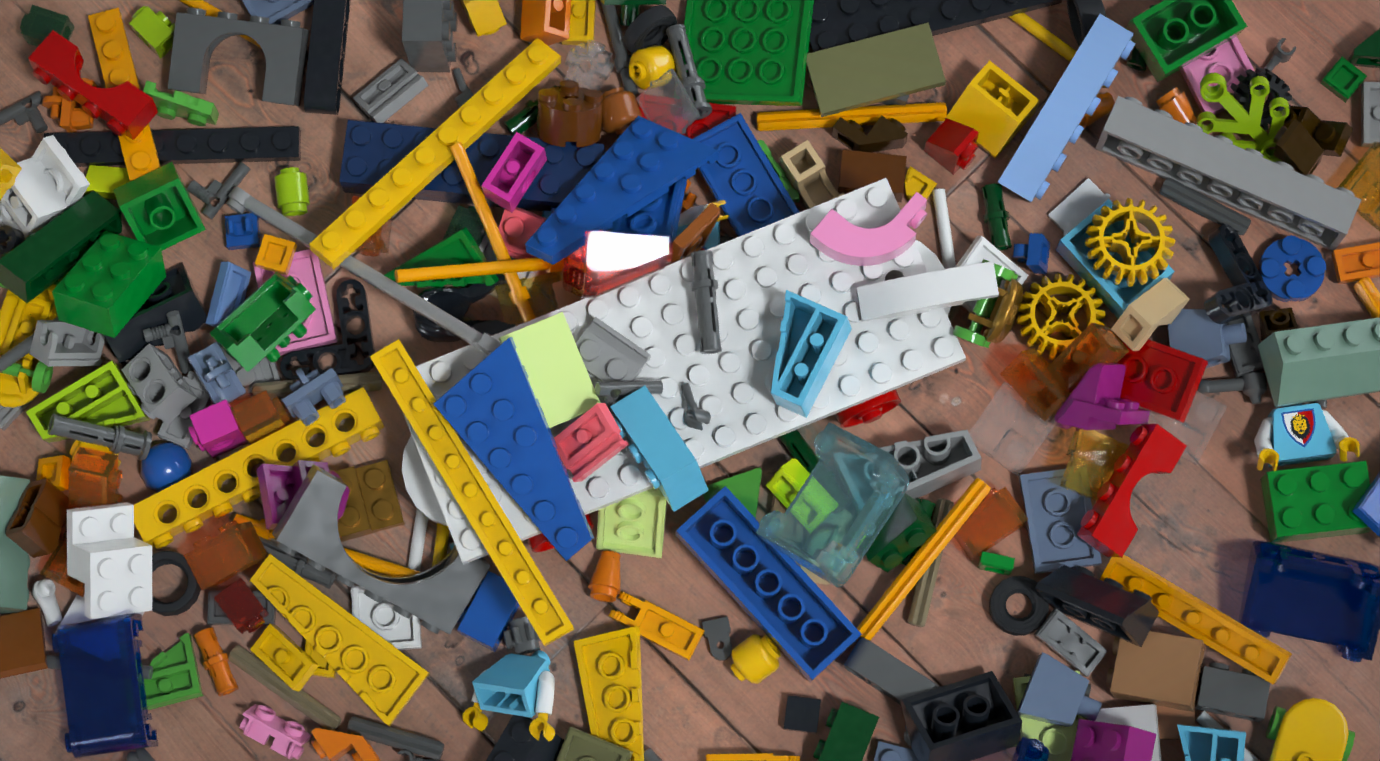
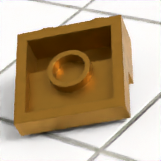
(371, 501)

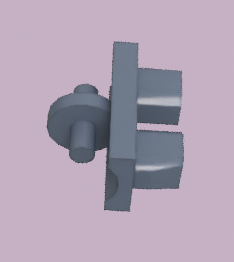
(216, 374)
(311, 390)

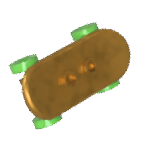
(1000, 310)

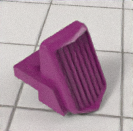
(1096, 401)
(281, 482)

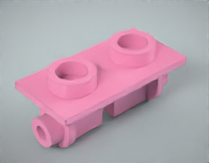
(289, 735)

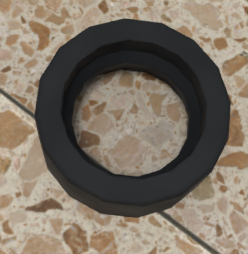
(1083, 15)
(192, 591)

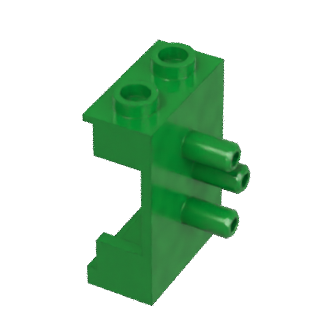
(265, 321)

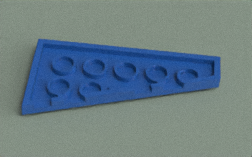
(621, 183)
(510, 435)

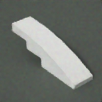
(927, 291)

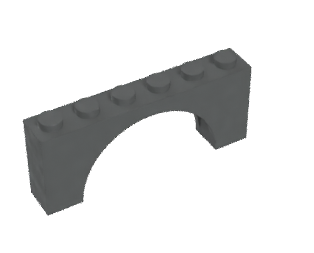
(312, 530)

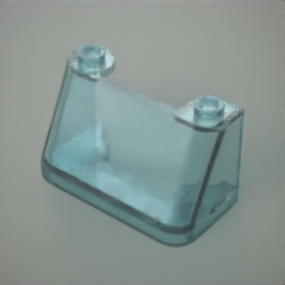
(838, 506)

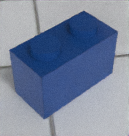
(489, 612)

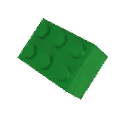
(1182, 32)
(109, 284)
(1314, 501)

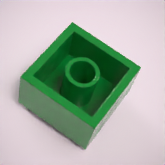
(159, 208)

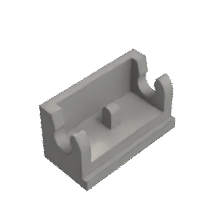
(66, 344)

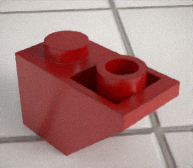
(953, 145)

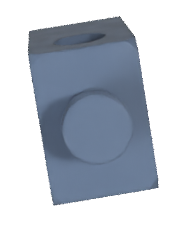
(1202, 337)
(1056, 694)

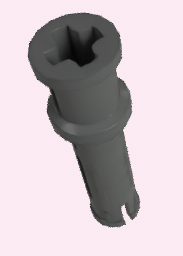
(690, 80)
(114, 438)

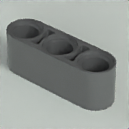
(886, 672)

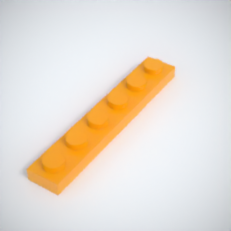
(118, 67)
(1201, 620)

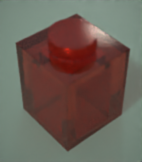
(242, 606)

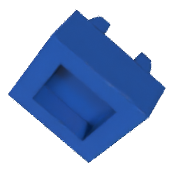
(242, 231)
(1034, 254)

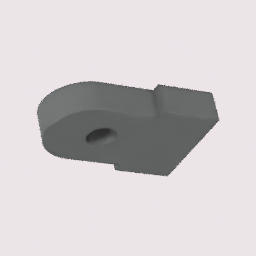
(716, 632)

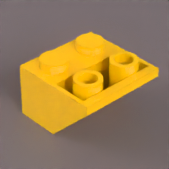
(994, 108)

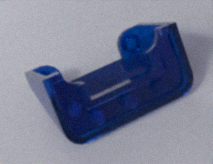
(1313, 598)
(104, 686)

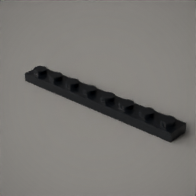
(189, 146)

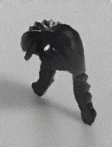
(456, 303)

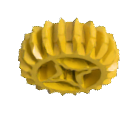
(1117, 242)
(1051, 306)

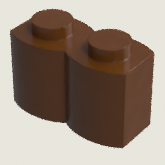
(39, 518)

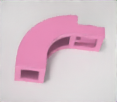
(869, 246)

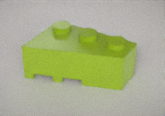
(96, 398)

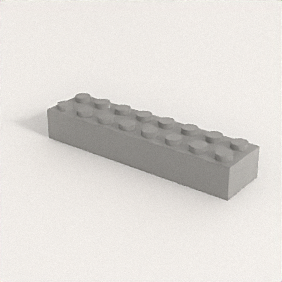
(1228, 173)

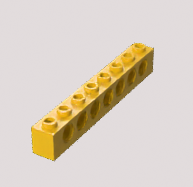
(179, 496)

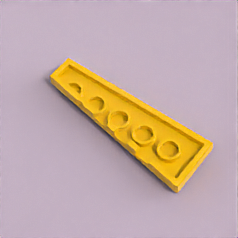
(359, 655)
(613, 687)

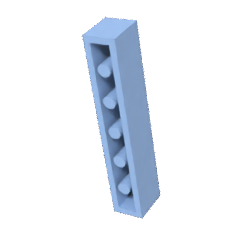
(1066, 107)

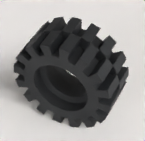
(1277, 86)

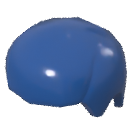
(165, 466)

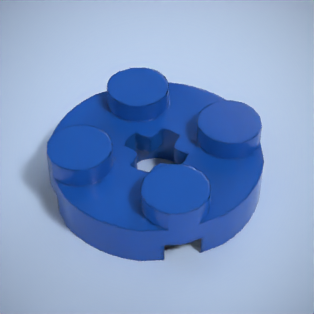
(1290, 251)

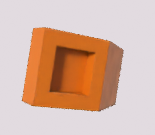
(337, 744)

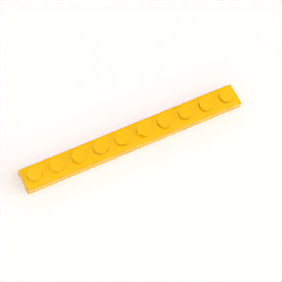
(434, 154)
(472, 493)

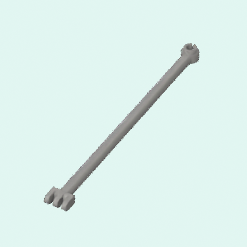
(242, 201)

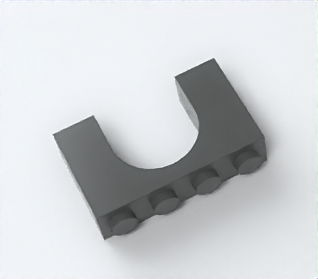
(200, 34)

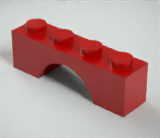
(122, 106)
(1109, 522)

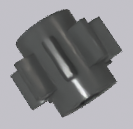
(521, 636)

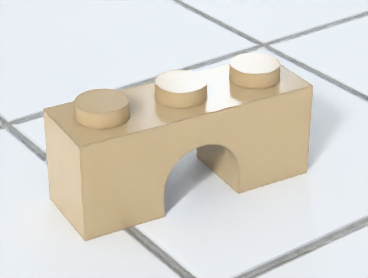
(808, 175)

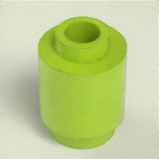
(292, 192)

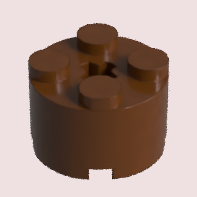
(569, 114)

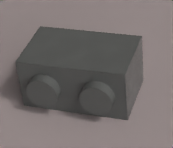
(1232, 693)

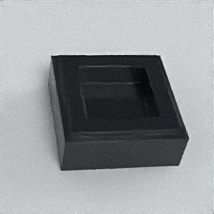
(802, 714)

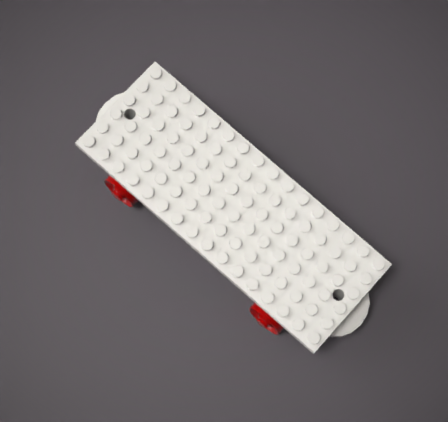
(731, 384)

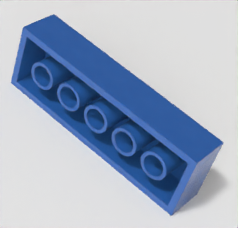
(767, 585)

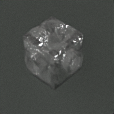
(579, 69)

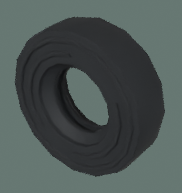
(649, 28)
(1014, 625)

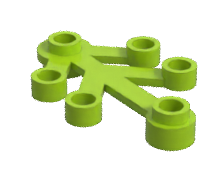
(1244, 122)

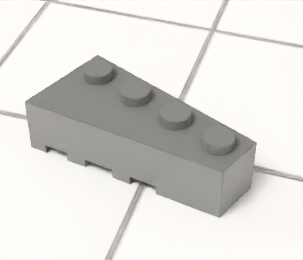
(936, 460)

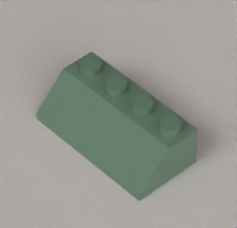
(1322, 362)
(13, 559)

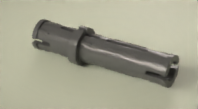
(705, 294)
(298, 564)

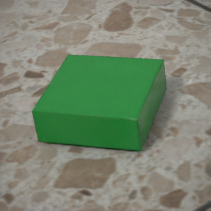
(1343, 79)
(996, 563)

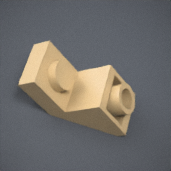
(1153, 308)

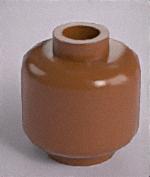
(619, 110)

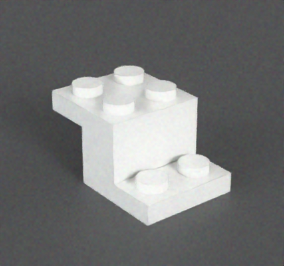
(42, 189)
(109, 560)

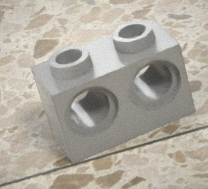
(158, 384)

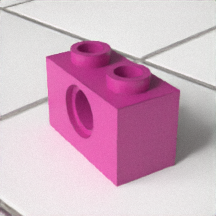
(514, 172)
(216, 429)

